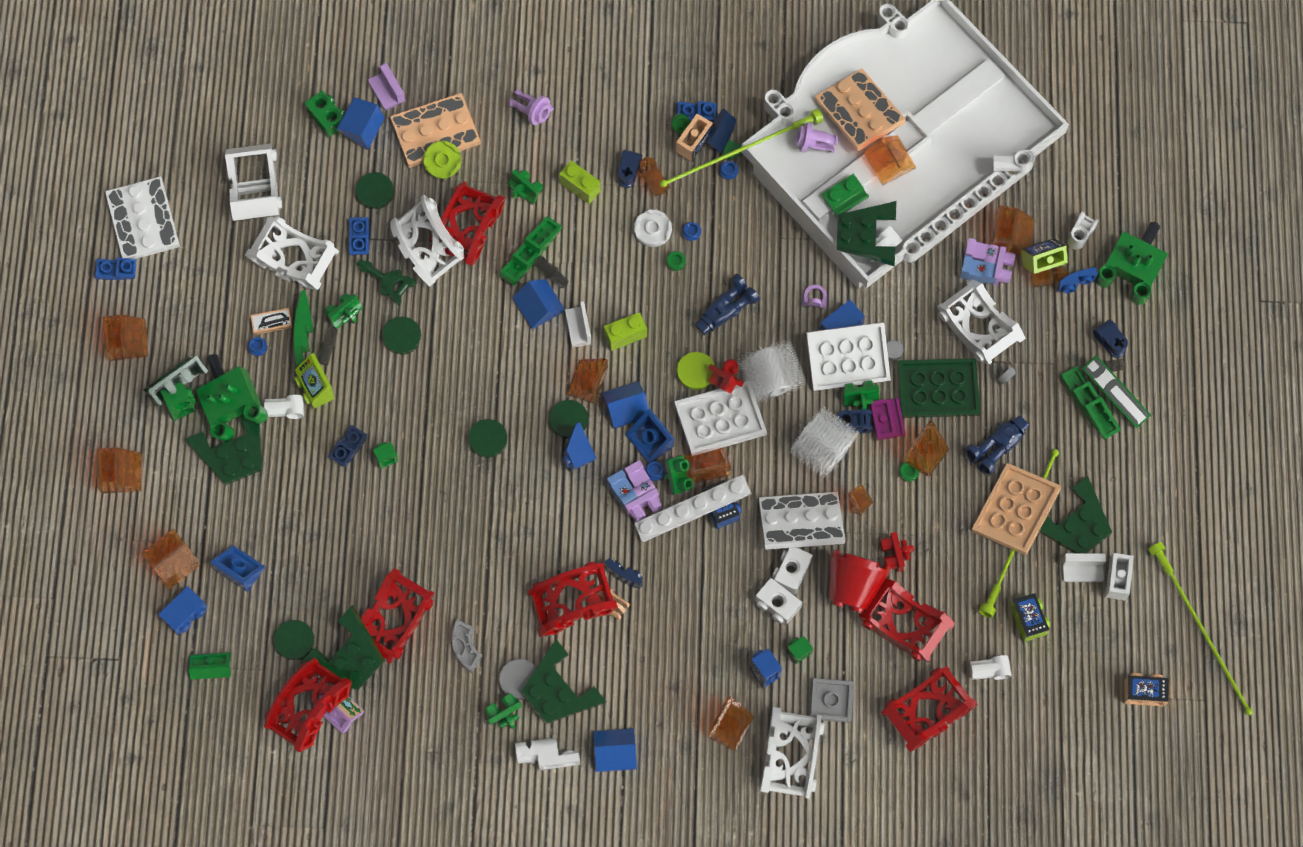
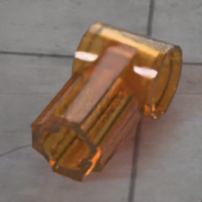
(652, 177)
(859, 500)

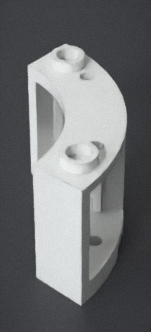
(257, 206)

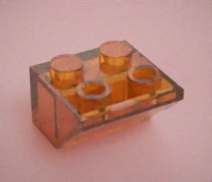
(1013, 229)
(125, 337)
(119, 470)
(171, 559)

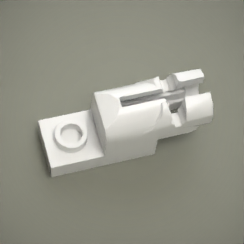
(546, 753)

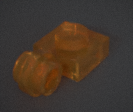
(1046, 277)

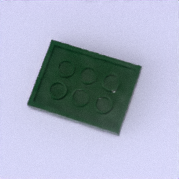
(938, 388)

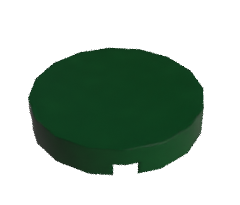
(374, 190)
(401, 335)
(566, 416)
(488, 438)
(294, 640)

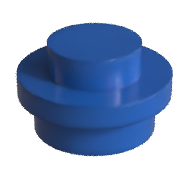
(728, 170)
(691, 231)
(257, 346)
(655, 470)

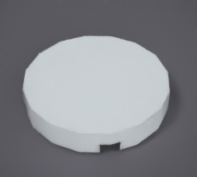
(653, 228)

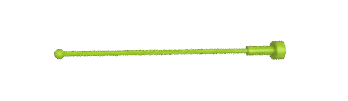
(815, 117)
(1157, 549)
(987, 609)

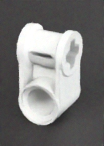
(1083, 228)

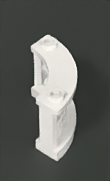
(409, 224)
(307, 277)
(1009, 329)
(780, 725)

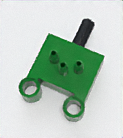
(1134, 262)
(228, 398)

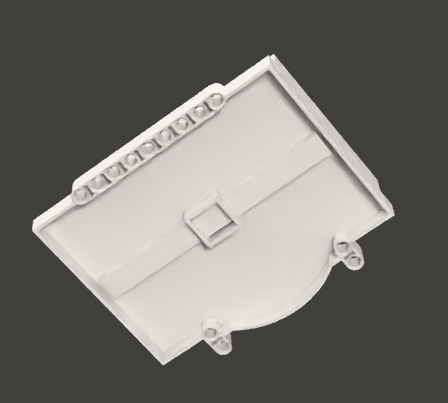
(958, 111)

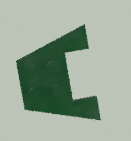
(858, 233)
(233, 458)
(1082, 528)
(357, 657)
(550, 693)

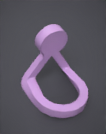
(814, 301)

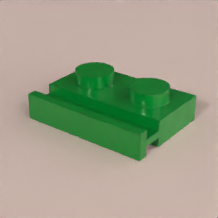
(845, 195)

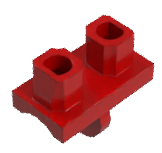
(728, 369)
(892, 543)

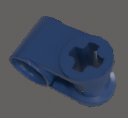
(629, 167)
(1109, 336)
(857, 419)

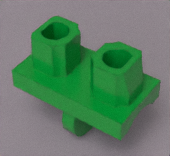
(522, 187)
(345, 311)
(860, 396)
(677, 474)
(511, 706)

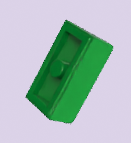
(210, 665)

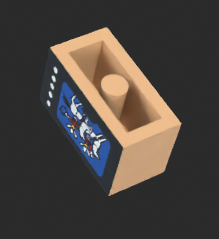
(694, 137)
(1146, 690)

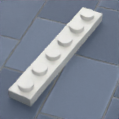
(693, 508)

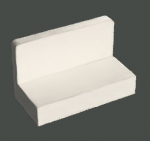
(578, 326)
(1083, 567)

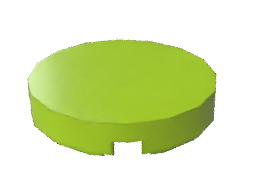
(442, 159)
(694, 370)

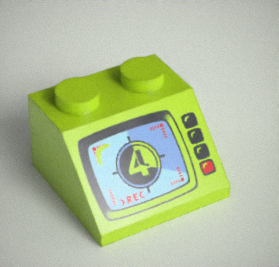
(314, 382)

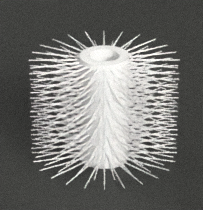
(771, 371)
(824, 442)

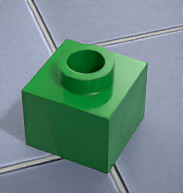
(385, 454)
(799, 649)

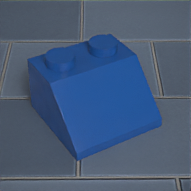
(578, 449)

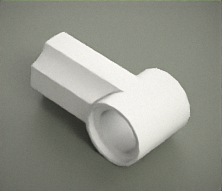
(1010, 162)
(887, 238)
(291, 407)
(996, 668)

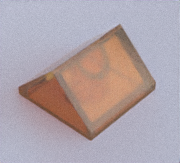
(889, 159)
(588, 379)
(927, 450)
(708, 465)
(731, 724)

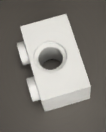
(798, 559)
(1119, 576)
(773, 591)

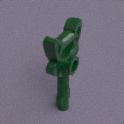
(389, 281)

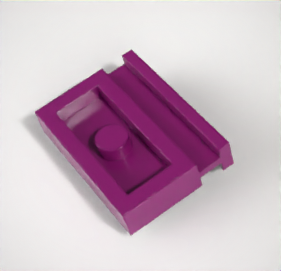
(887, 419)

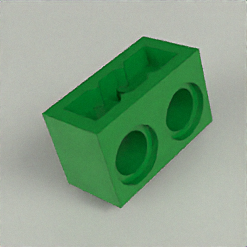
(322, 115)
(180, 403)

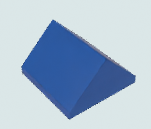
(361, 122)
(538, 302)
(625, 404)
(650, 437)
(238, 567)
(615, 750)

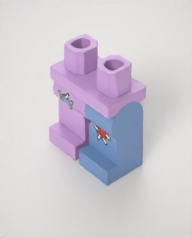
(985, 263)
(638, 494)

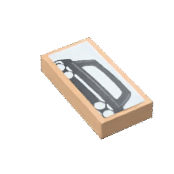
(271, 321)

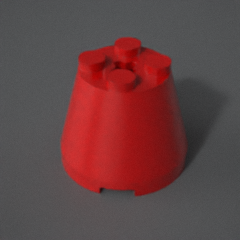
(855, 580)

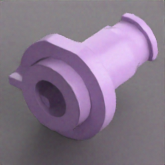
(537, 109)
(815, 139)

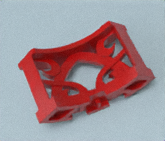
(486, 203)
(391, 589)
(933, 616)
(551, 622)
(300, 683)
(916, 735)

